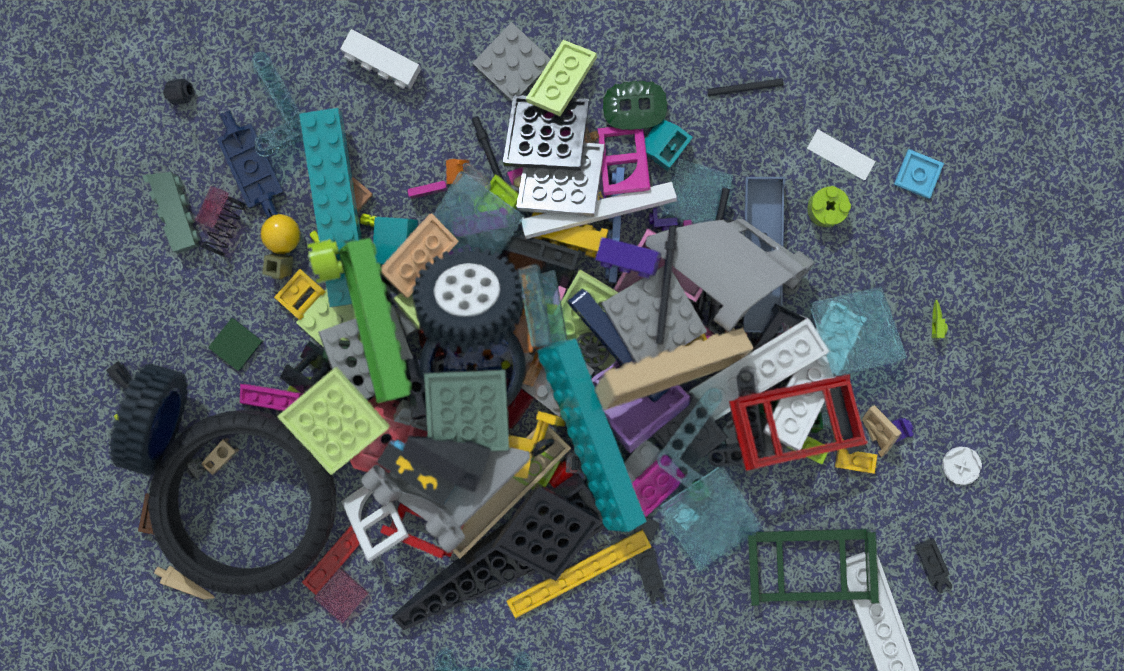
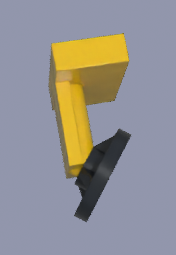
(541, 443)

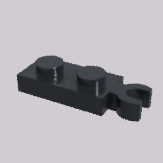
(933, 563)
(650, 574)

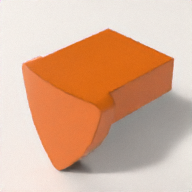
(453, 167)

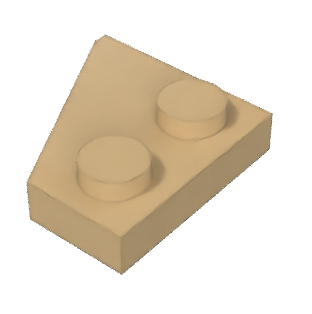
(880, 429)

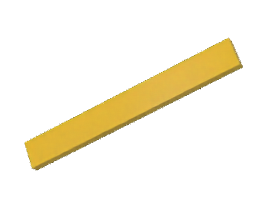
(579, 573)

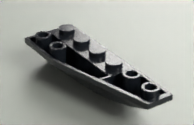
(548, 256)

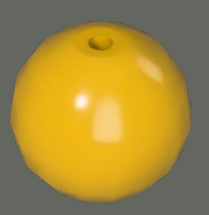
(280, 234)

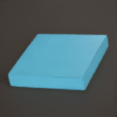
(918, 174)

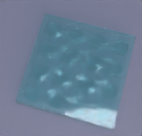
(477, 216)
(858, 331)
(710, 520)

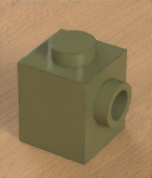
(277, 265)

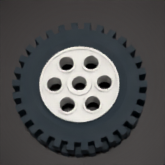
(468, 299)

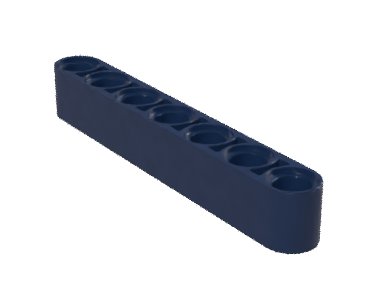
(603, 329)

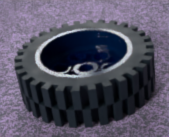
(148, 418)

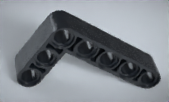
(756, 424)

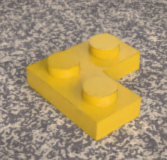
(856, 461)

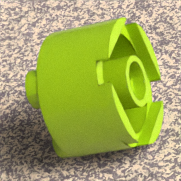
(839, 206)
(324, 260)

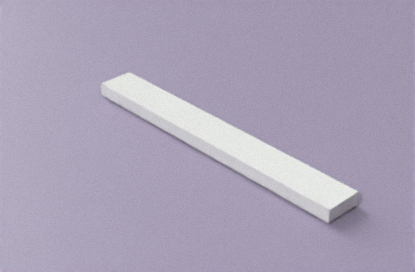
(605, 209)

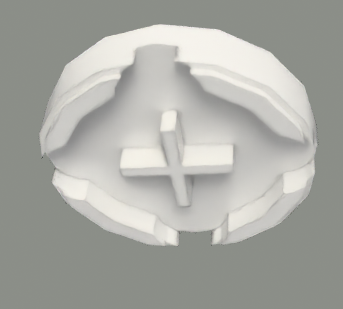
(961, 465)

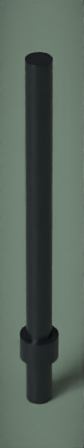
(482, 137)
(670, 247)

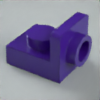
(904, 427)

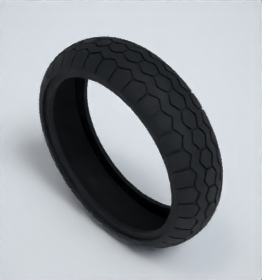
(178, 545)

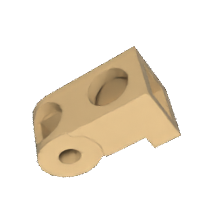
(219, 456)

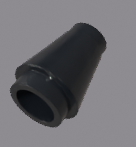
(119, 374)

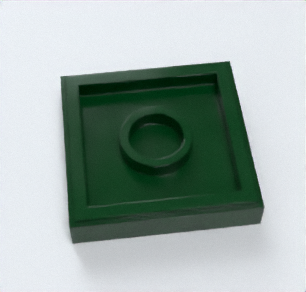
(235, 344)

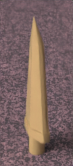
(178, 581)

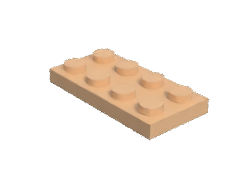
(425, 243)

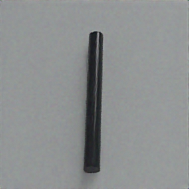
(745, 87)

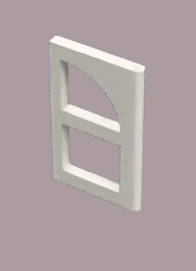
(353, 507)

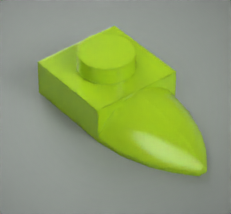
(939, 327)

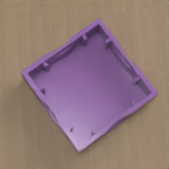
(641, 418)

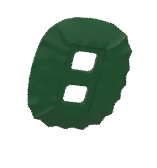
(635, 117)

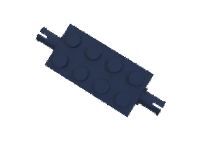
(251, 172)

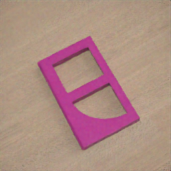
(639, 179)

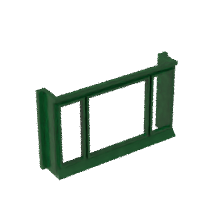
(869, 537)

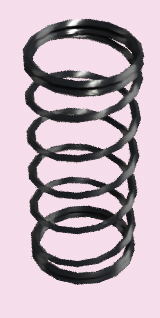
(206, 246)

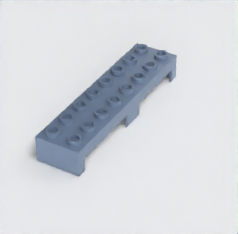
(765, 212)

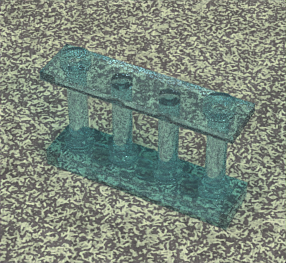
(542, 306)

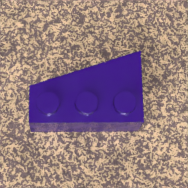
(628, 257)

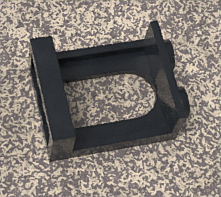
(780, 315)

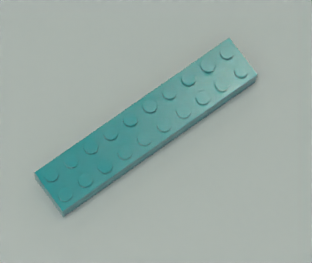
(331, 188)
(591, 435)

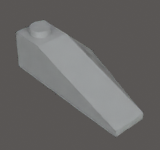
(641, 459)

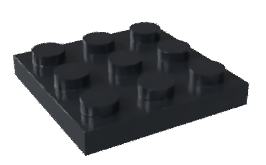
(705, 441)

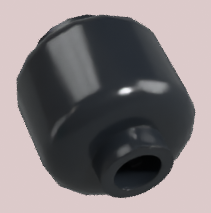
(178, 91)

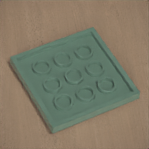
(468, 407)

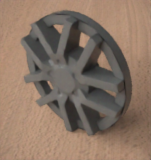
(592, 349)

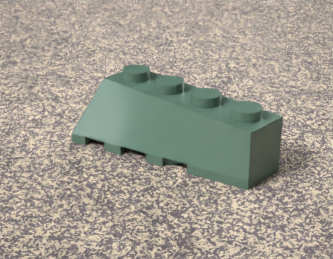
(173, 211)

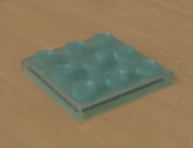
(697, 192)

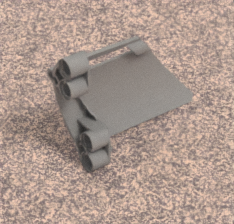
(731, 265)
(447, 520)

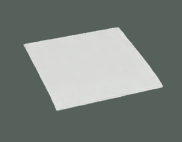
(841, 154)

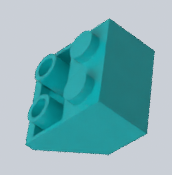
(666, 143)

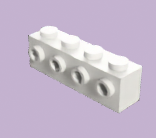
(381, 59)

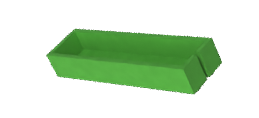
(374, 320)

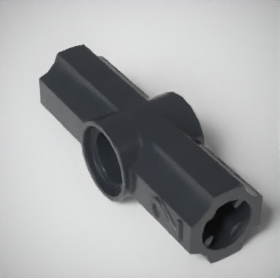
(416, 400)

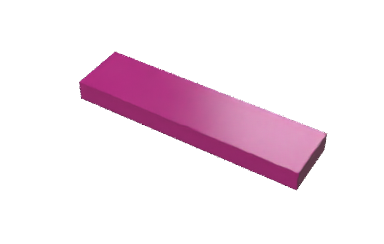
(267, 397)

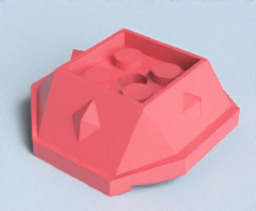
(370, 454)

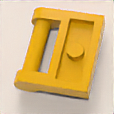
(295, 290)

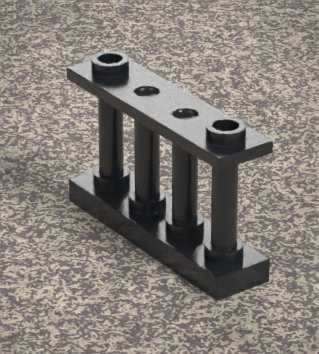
(311, 355)

